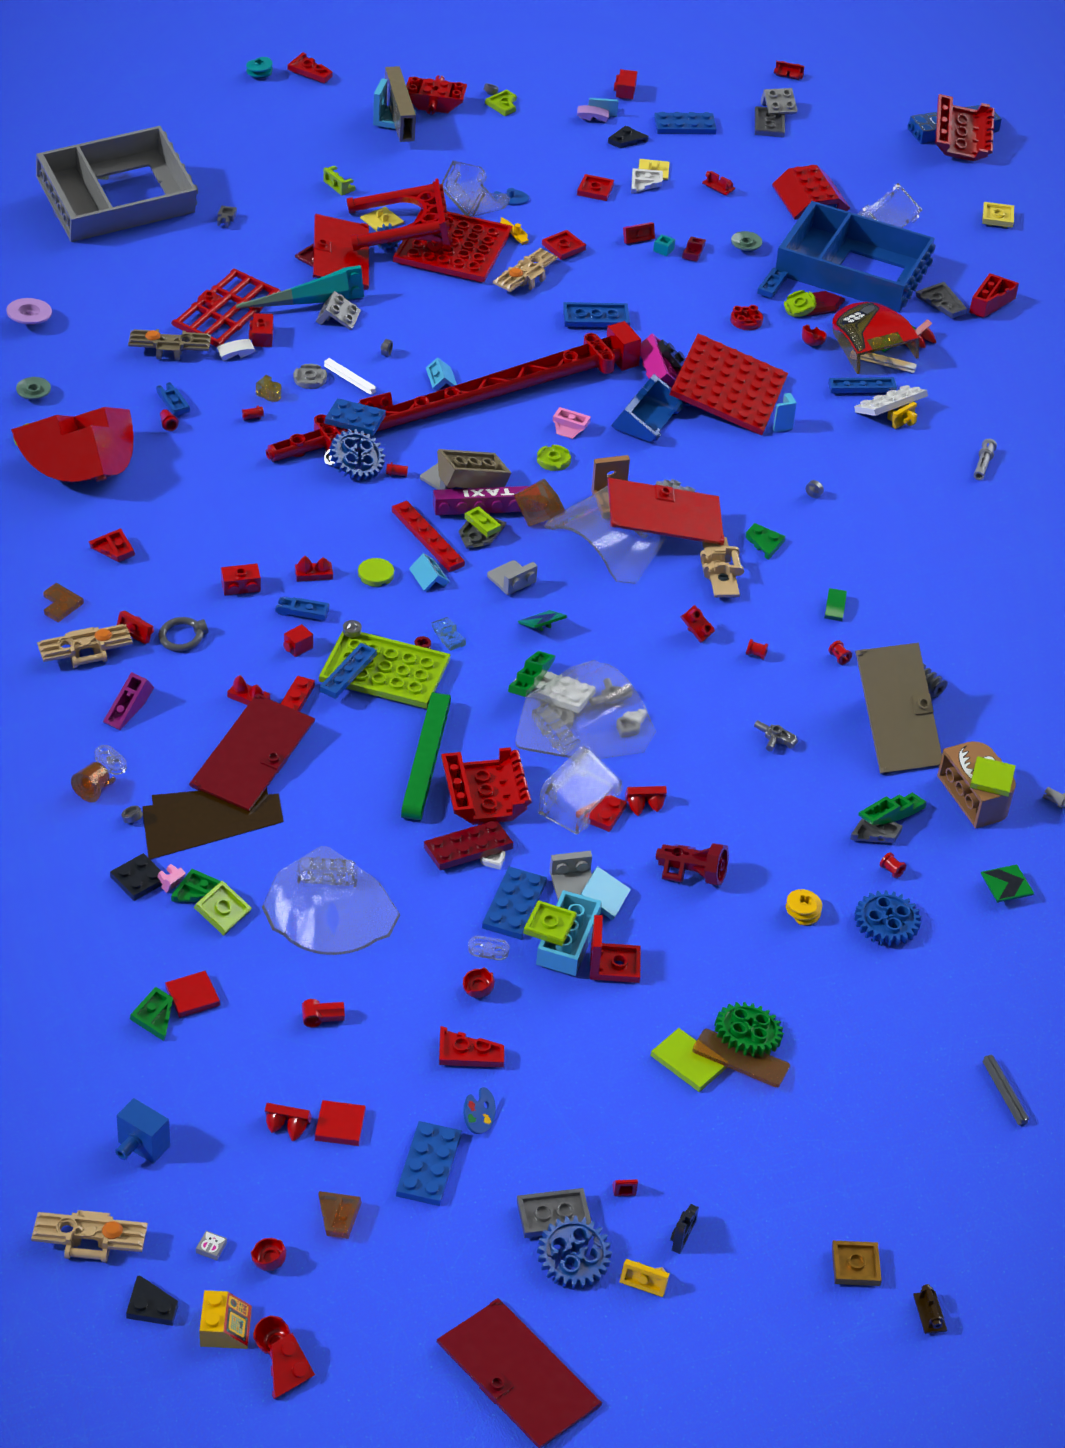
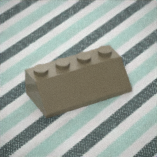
(471, 469)

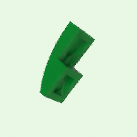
(835, 604)

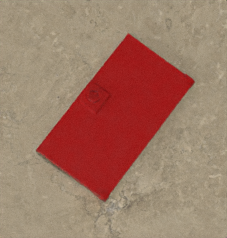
(334, 247)
(665, 511)

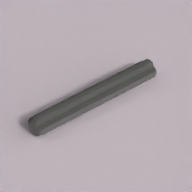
(1005, 1090)

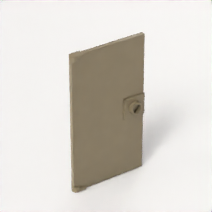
(899, 707)

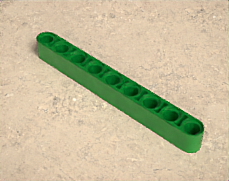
(426, 756)

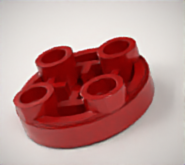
(746, 317)

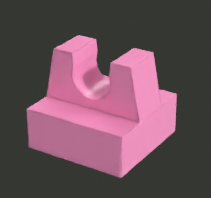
(171, 880)

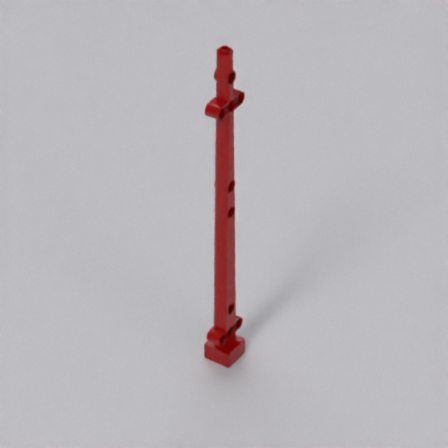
(619, 347)

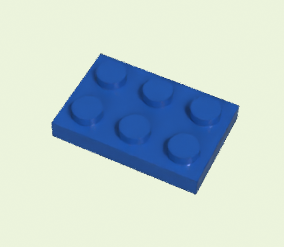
(355, 416)

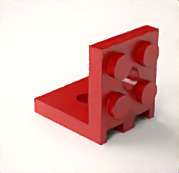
(605, 954)

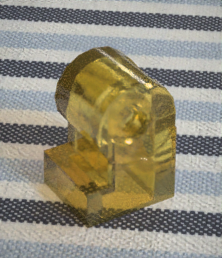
(268, 389)

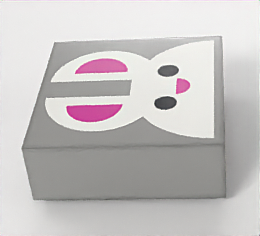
(211, 1245)

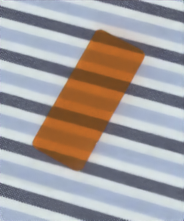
(765, 1068)

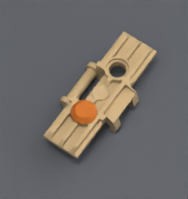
(526, 271)
(92, 637)
(90, 1225)

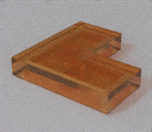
(63, 602)

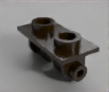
(929, 1310)

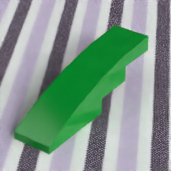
(532, 673)
(893, 809)

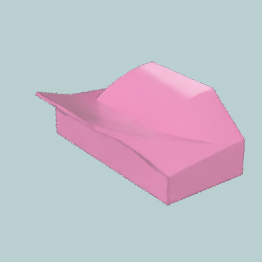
(569, 422)

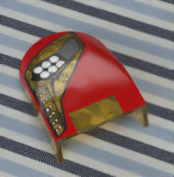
(871, 328)

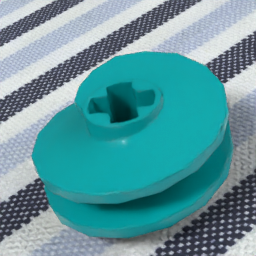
(260, 67)

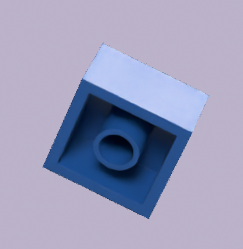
(142, 1132)

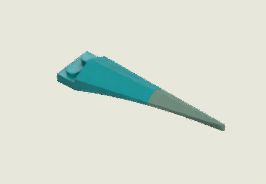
(345, 282)

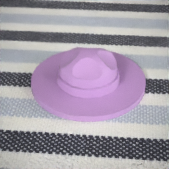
(29, 311)

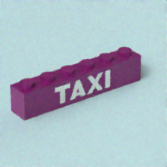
(463, 500)

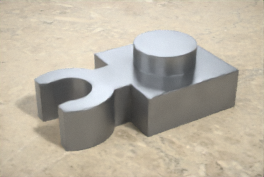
(226, 214)

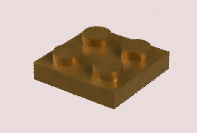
(856, 1263)

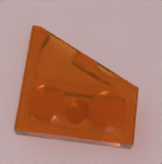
(339, 1213)

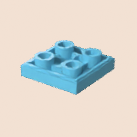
(606, 889)

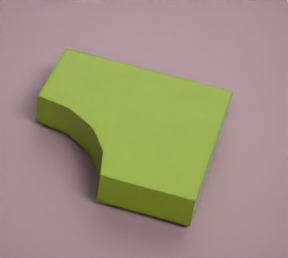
(502, 102)

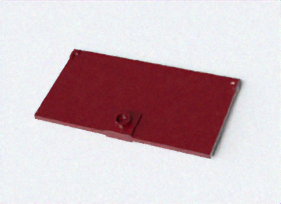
(252, 752)
(519, 1373)

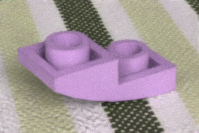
(587, 112)

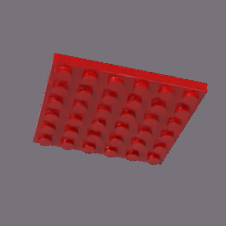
(471, 255)
(729, 384)

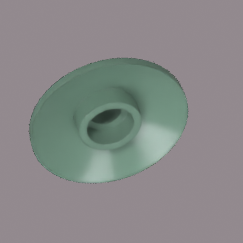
(746, 241)
(33, 388)

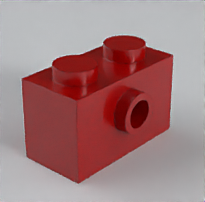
(625, 84)
(261, 330)
(240, 579)

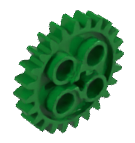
(748, 1029)

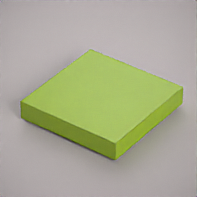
(992, 776)
(222, 907)
(550, 923)

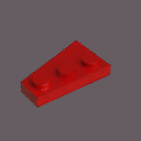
(310, 69)
(466, 1051)

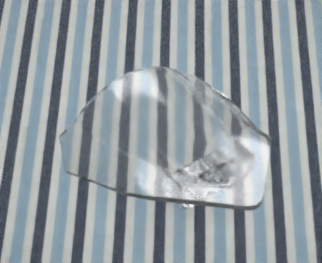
(622, 550)
(587, 708)
(329, 904)

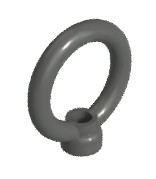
(200, 628)

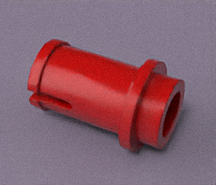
(253, 413)
(393, 469)

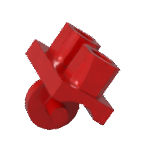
(697, 623)

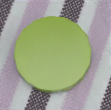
(800, 303)
(553, 458)
(376, 572)

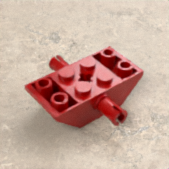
(435, 94)

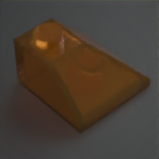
(539, 502)

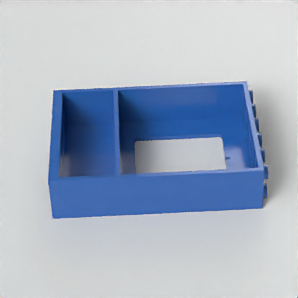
(828, 234)

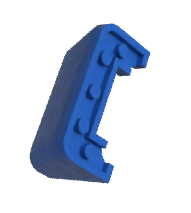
(648, 411)

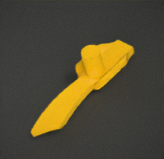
(517, 232)

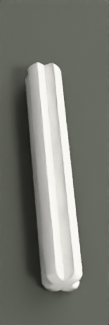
(889, 362)
(350, 376)

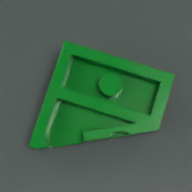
(764, 539)
(194, 887)
(154, 1013)

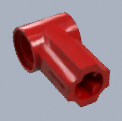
(315, 1012)

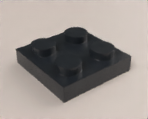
(137, 876)

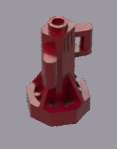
(709, 863)

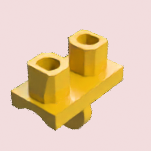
(904, 415)

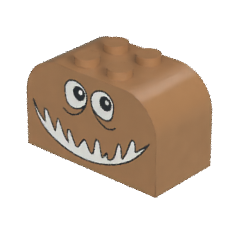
(956, 775)

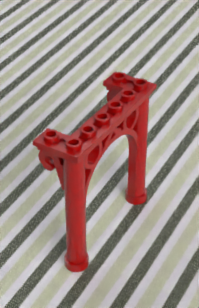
(428, 197)

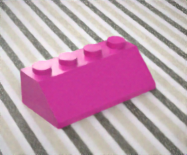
(656, 363)

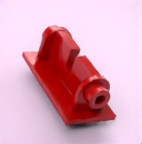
(782, 68)
(723, 185)
(379, 401)

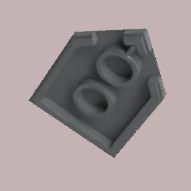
(474, 538)

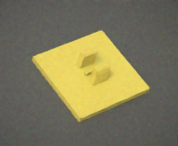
(655, 165)
(381, 216)

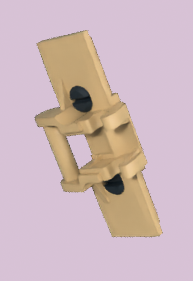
(720, 573)

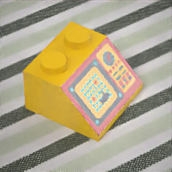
(224, 1321)

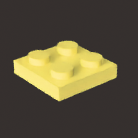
(998, 214)

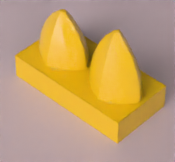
(644, 1277)

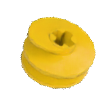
(804, 906)

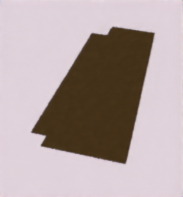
(199, 818)

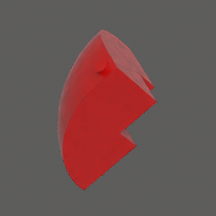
(79, 445)

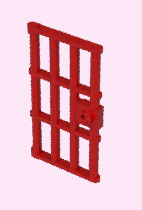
(215, 302)

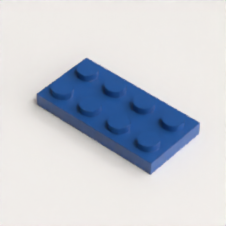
(685, 123)
(594, 314)
(514, 902)
(428, 1163)

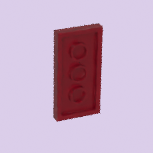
(468, 845)

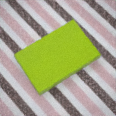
(678, 1057)

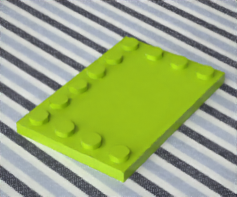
(396, 673)

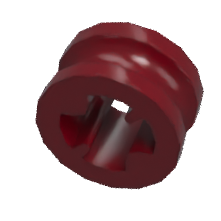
(423, 641)

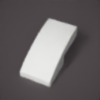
(242, 347)

